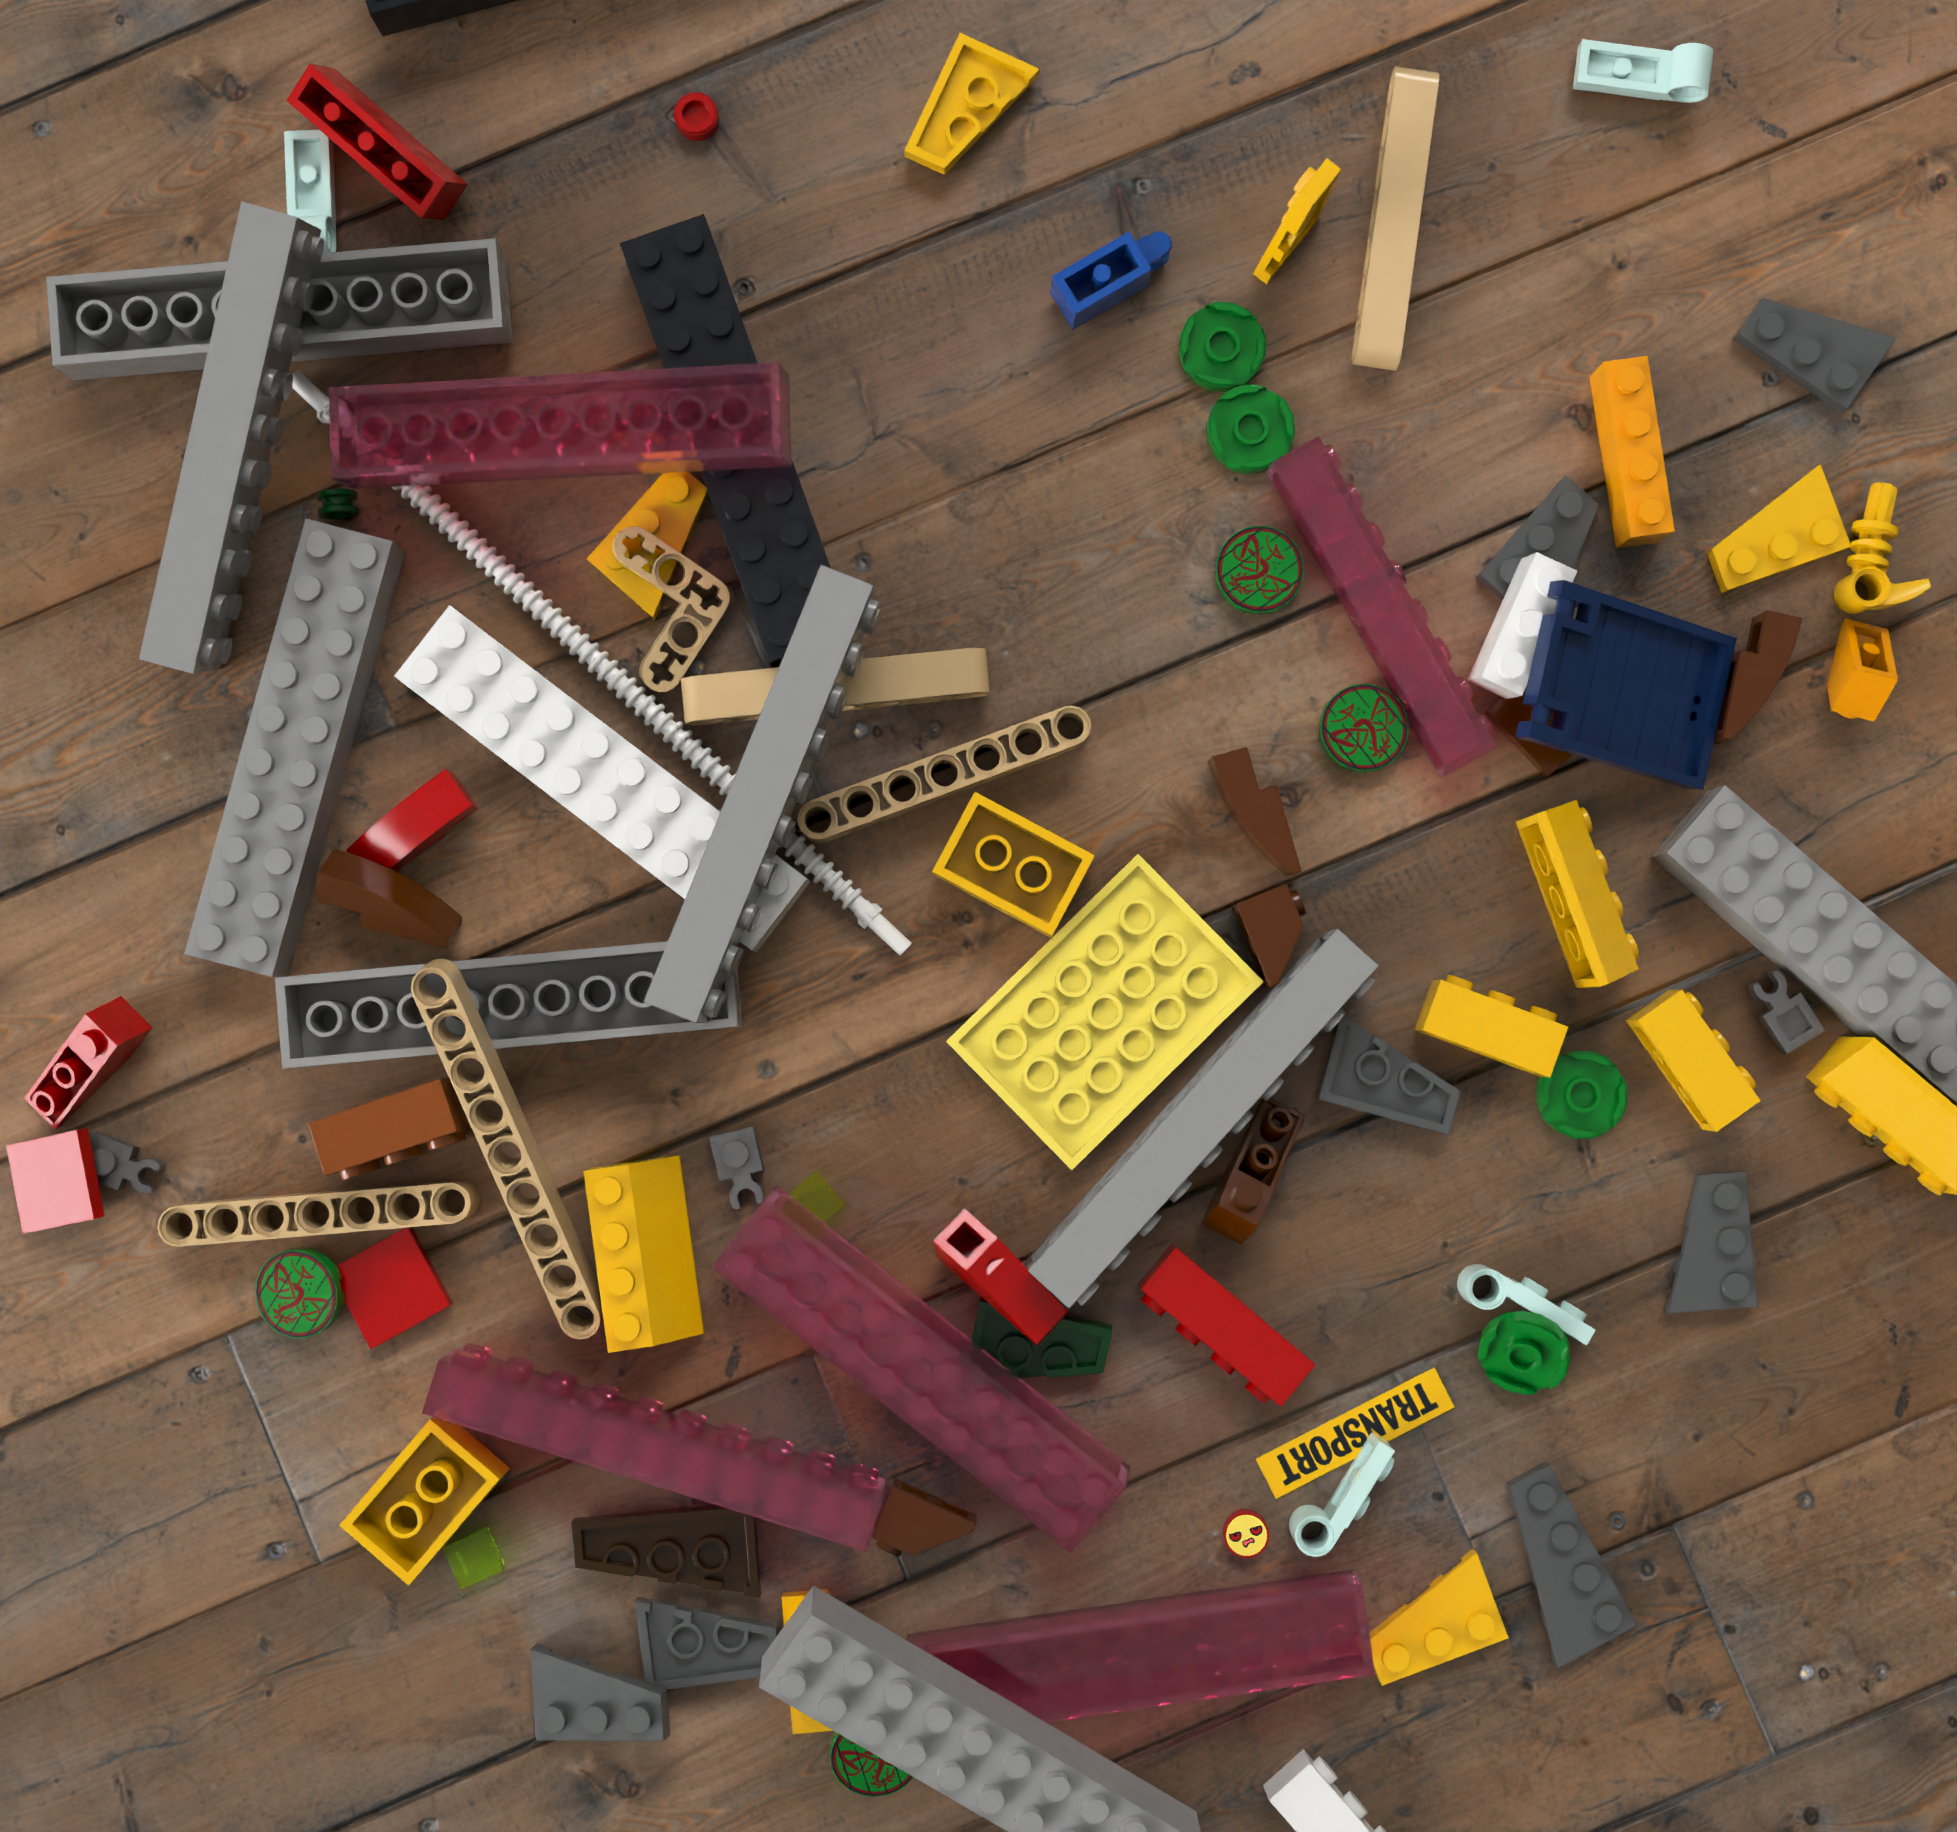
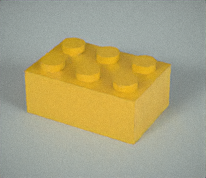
(1012, 864)
(424, 1497)

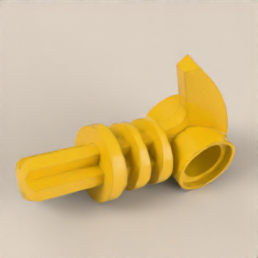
(1868, 562)

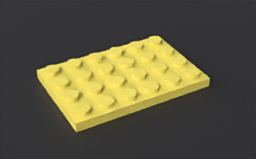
(1104, 1011)

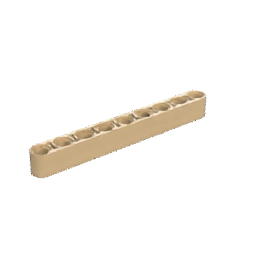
(513, 1128)

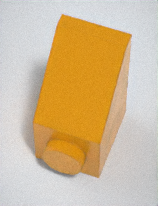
(1861, 671)

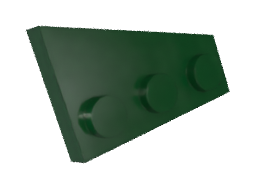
(1070, 1349)

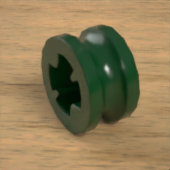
(337, 504)

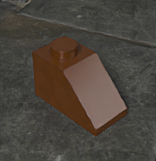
(1271, 929)
(918, 1520)

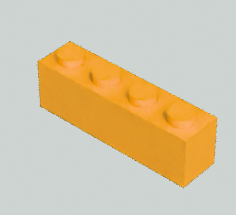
(1631, 452)

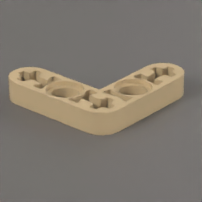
(687, 611)

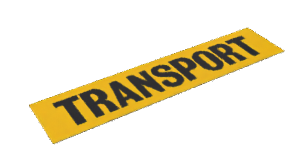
(1345, 1435)

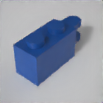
(1108, 276)

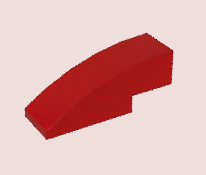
(416, 822)

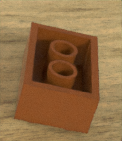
(389, 1129)

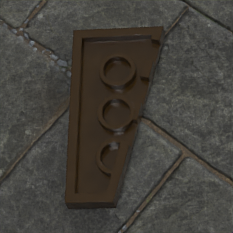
(675, 1545)

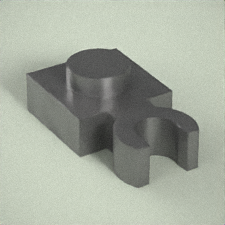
(1788, 1018)
(738, 1157)
(117, 1164)

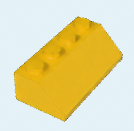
(1578, 895)
(1894, 1106)
(643, 1253)

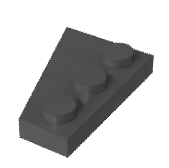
(1814, 350)
(1553, 529)
(1380, 1080)
(699, 1646)

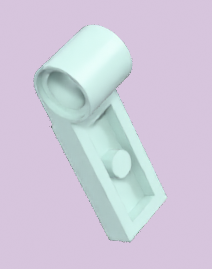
(1644, 71)
(311, 181)
(1526, 1294)
(1347, 1501)

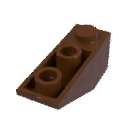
(1253, 1171)

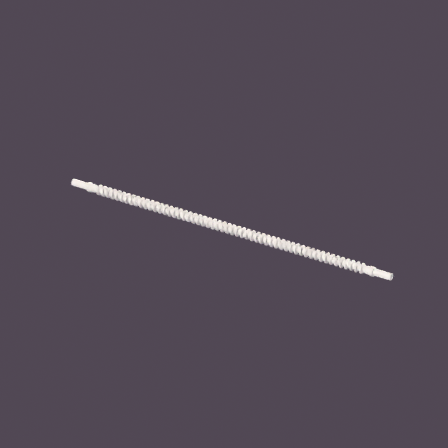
(866, 912)

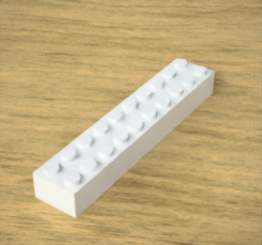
(577, 759)

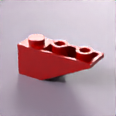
(87, 1060)
(998, 1276)

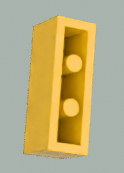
(1492, 1026)
(1694, 1059)

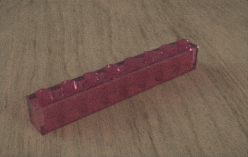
(1380, 606)

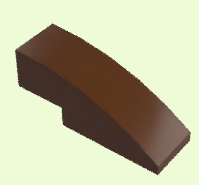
(1756, 670)
(1255, 810)
(386, 900)

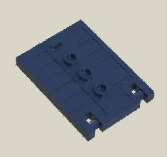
(1627, 686)

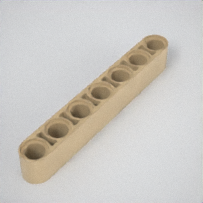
(1395, 218)
(877, 684)
(960, 758)
(298, 1216)

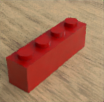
(377, 142)
(1226, 1325)

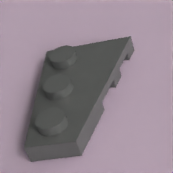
(1717, 1248)
(592, 1704)

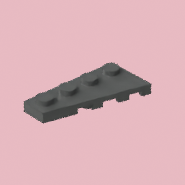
(1572, 1584)

